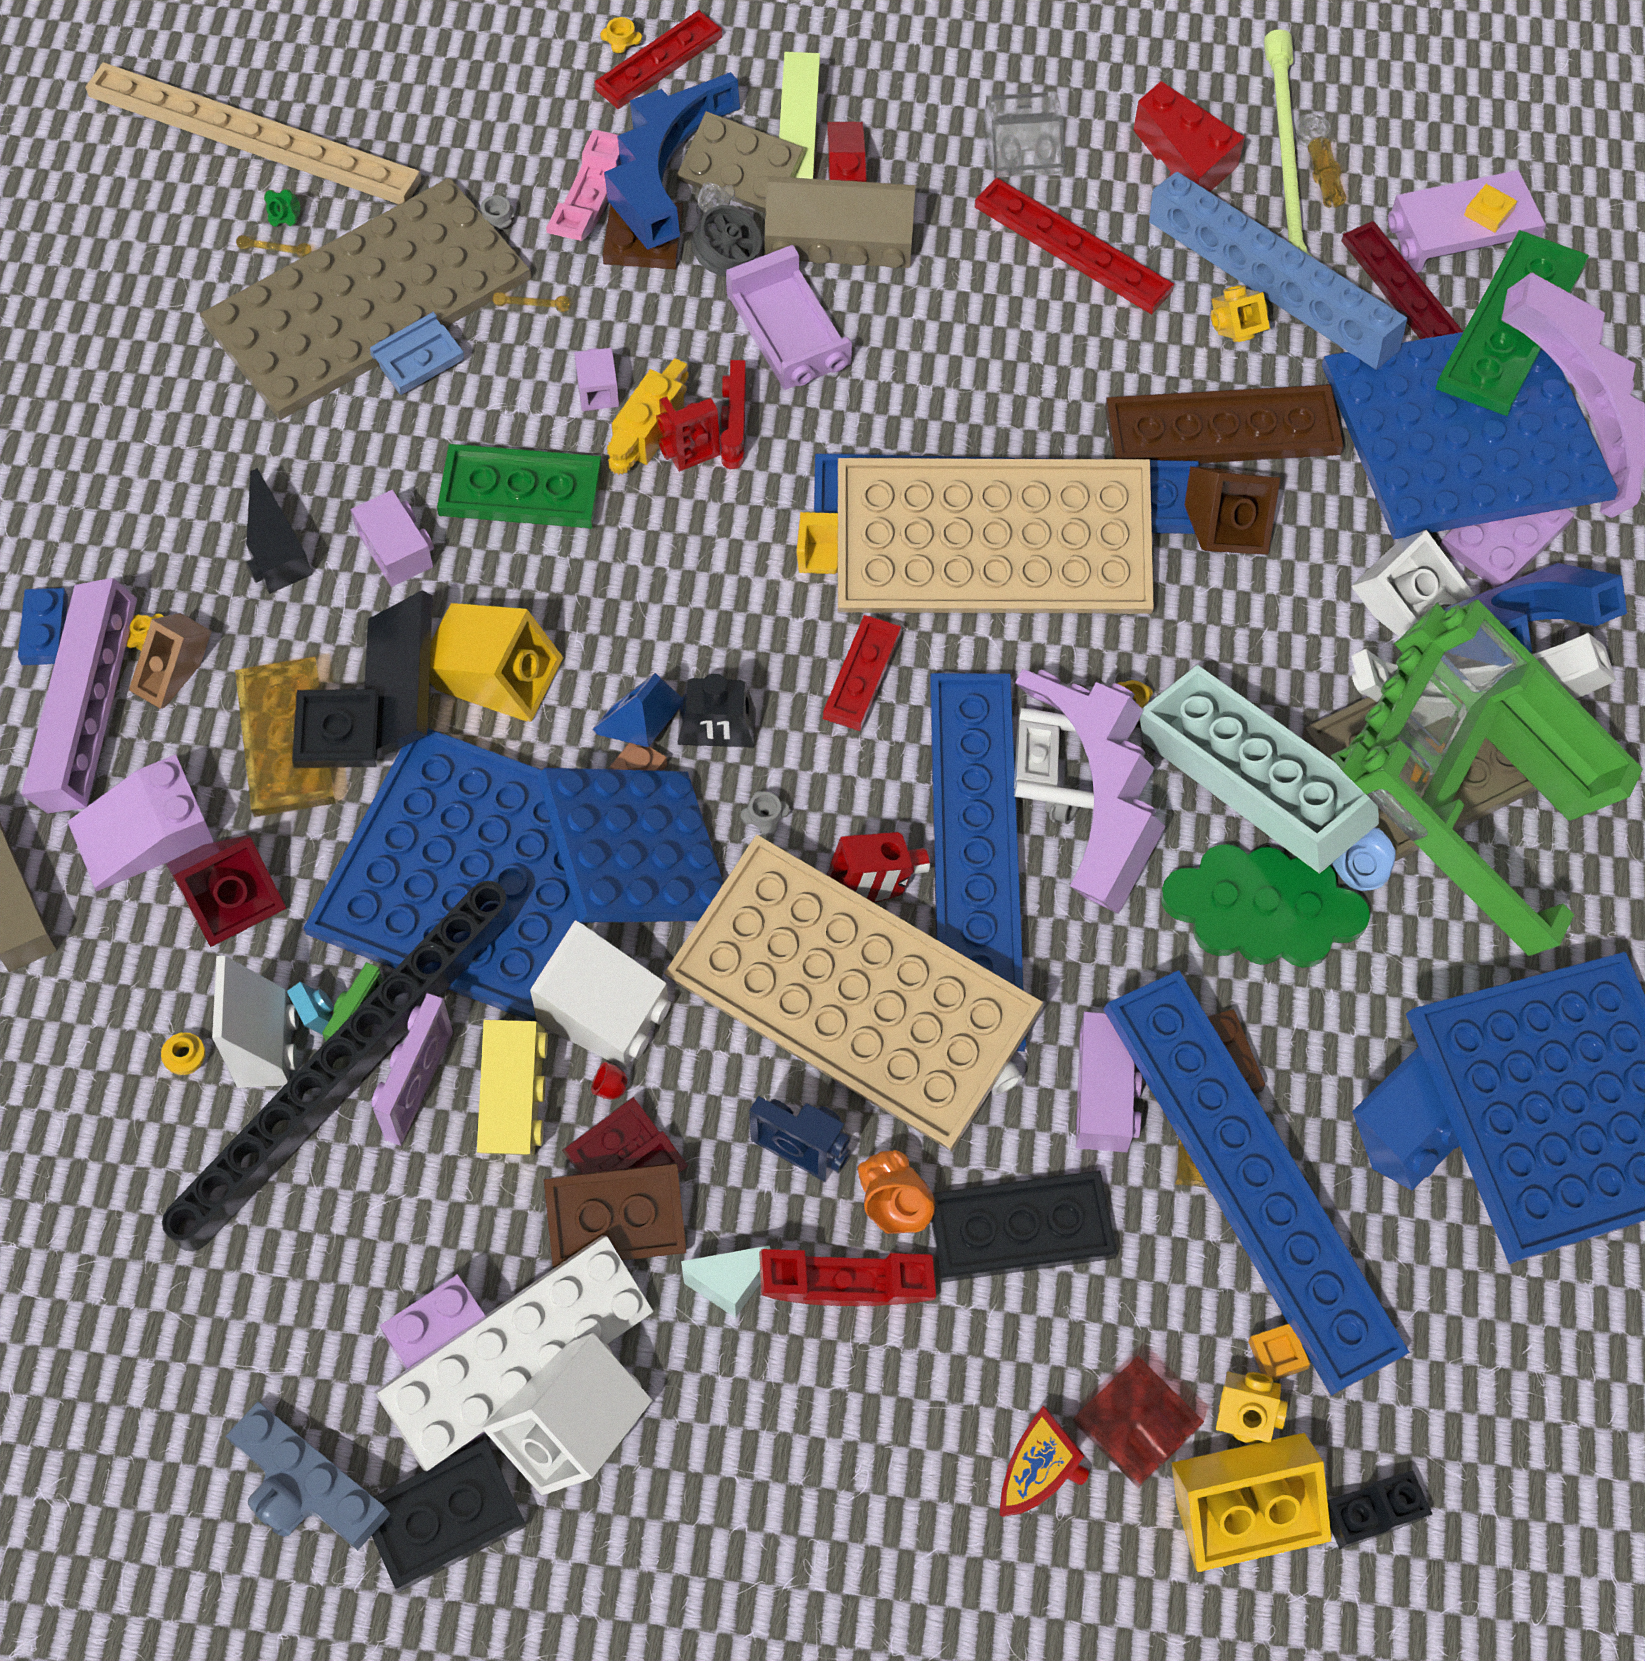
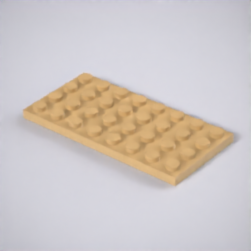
(994, 536)
(855, 991)

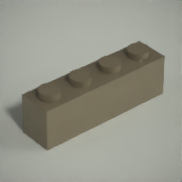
(22, 928)

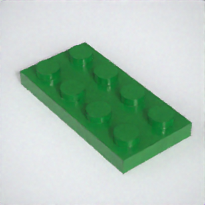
(519, 486)

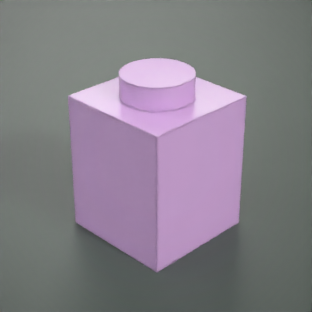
(596, 379)

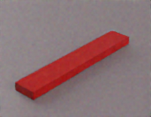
(1074, 245)

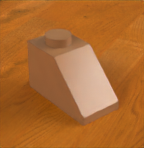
(168, 658)

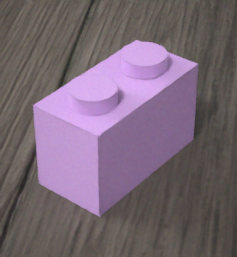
(392, 537)

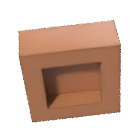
(639, 758)

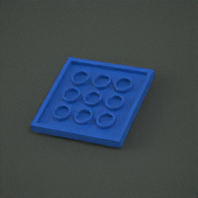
(631, 844)

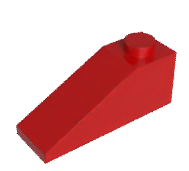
(846, 151)

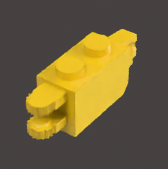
(636, 426)

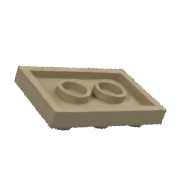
(738, 158)

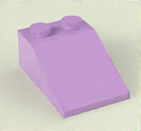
(139, 824)
(432, 1323)

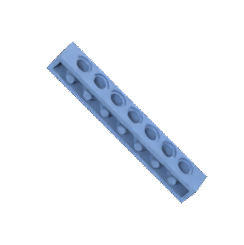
(1278, 270)

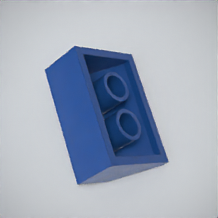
(1406, 1124)

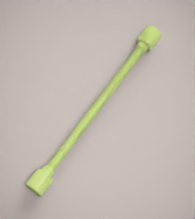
(1279, 54)

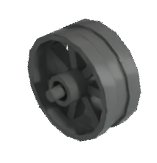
(730, 225)

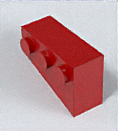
(1187, 137)

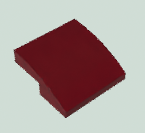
(622, 1141)

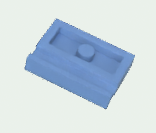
(417, 353)

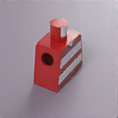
(876, 864)

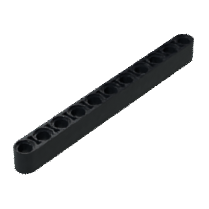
(335, 1083)

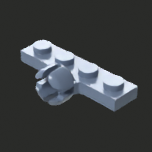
(302, 1482)

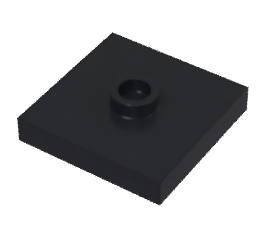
(336, 728)

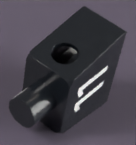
(716, 713)

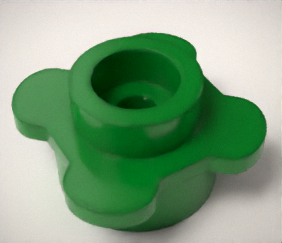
(282, 207)

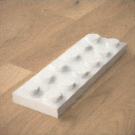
(473, 1375)

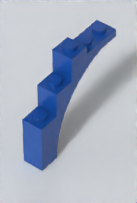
(658, 130)

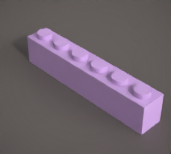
(79, 696)

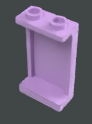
(1434, 221)
(786, 318)

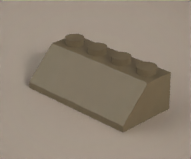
(840, 221)

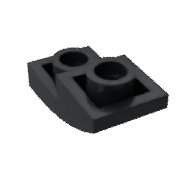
(1377, 1509)

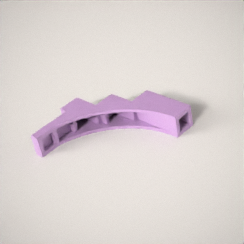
(1604, 380)
(1122, 825)

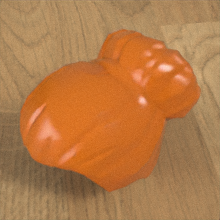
(895, 1193)

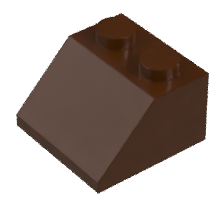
(1232, 509)

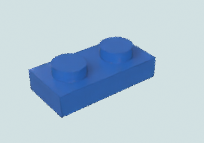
(42, 625)

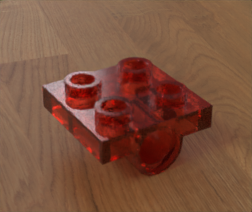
(1138, 1421)

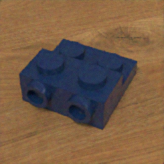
(809, 1141)

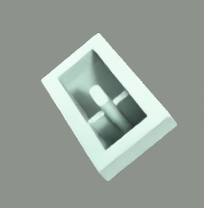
(725, 1278)

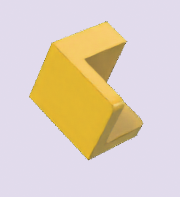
(818, 543)

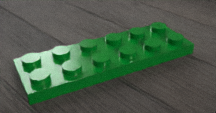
(1492, 355)

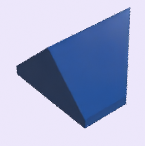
(640, 713)

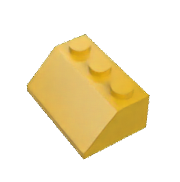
(1252, 1501)

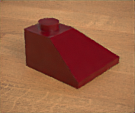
(226, 887)

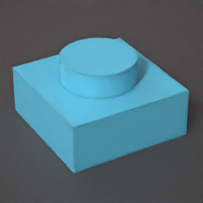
(312, 1006)

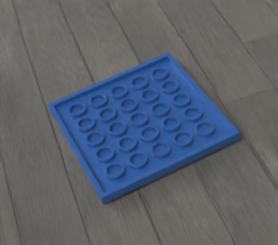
(1457, 463)
(430, 836)
(1547, 1100)

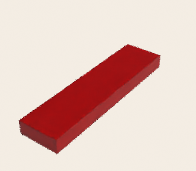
(658, 59)

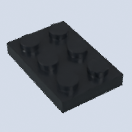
(445, 1516)

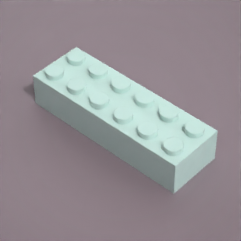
(1258, 768)

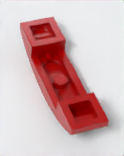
(846, 1281)

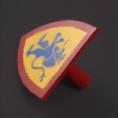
(1040, 1465)

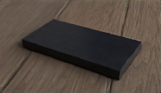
(400, 669)
(1022, 1226)

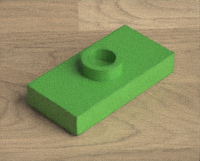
(349, 1001)

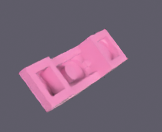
(588, 193)

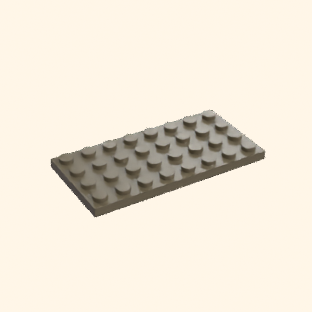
(320, 315)

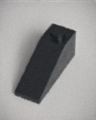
(271, 542)

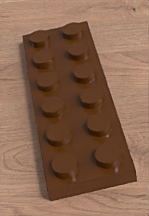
(1225, 425)

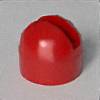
(609, 1082)

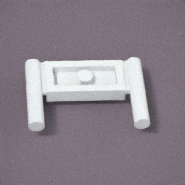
(1038, 759)

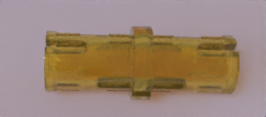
(1326, 172)

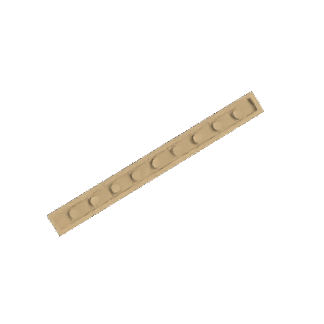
(254, 134)

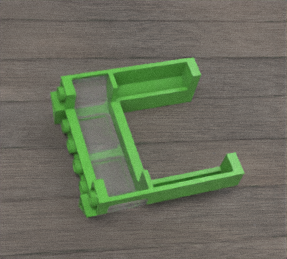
(1452, 689)

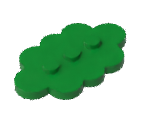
(1264, 906)

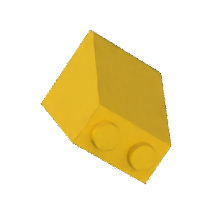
(493, 658)

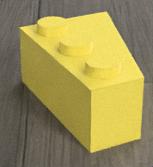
(511, 1087)

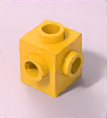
(1239, 313)
(1251, 1407)

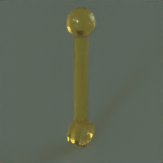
(301, 250)
(561, 303)

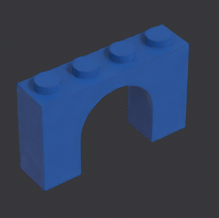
(1554, 593)

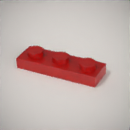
(862, 673)

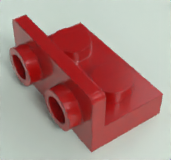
(688, 434)

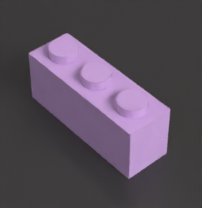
(1105, 1088)

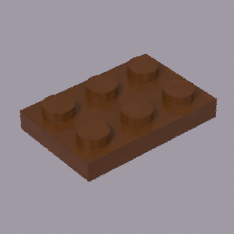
(630, 1206)

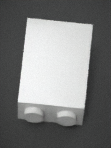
(599, 997)
(569, 1416)

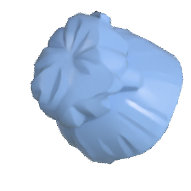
(1367, 862)

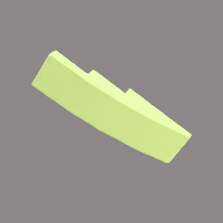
(800, 106)

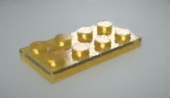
(267, 725)

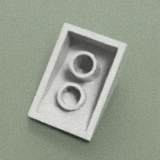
(1410, 582)
(253, 1026)

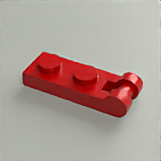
(733, 415)

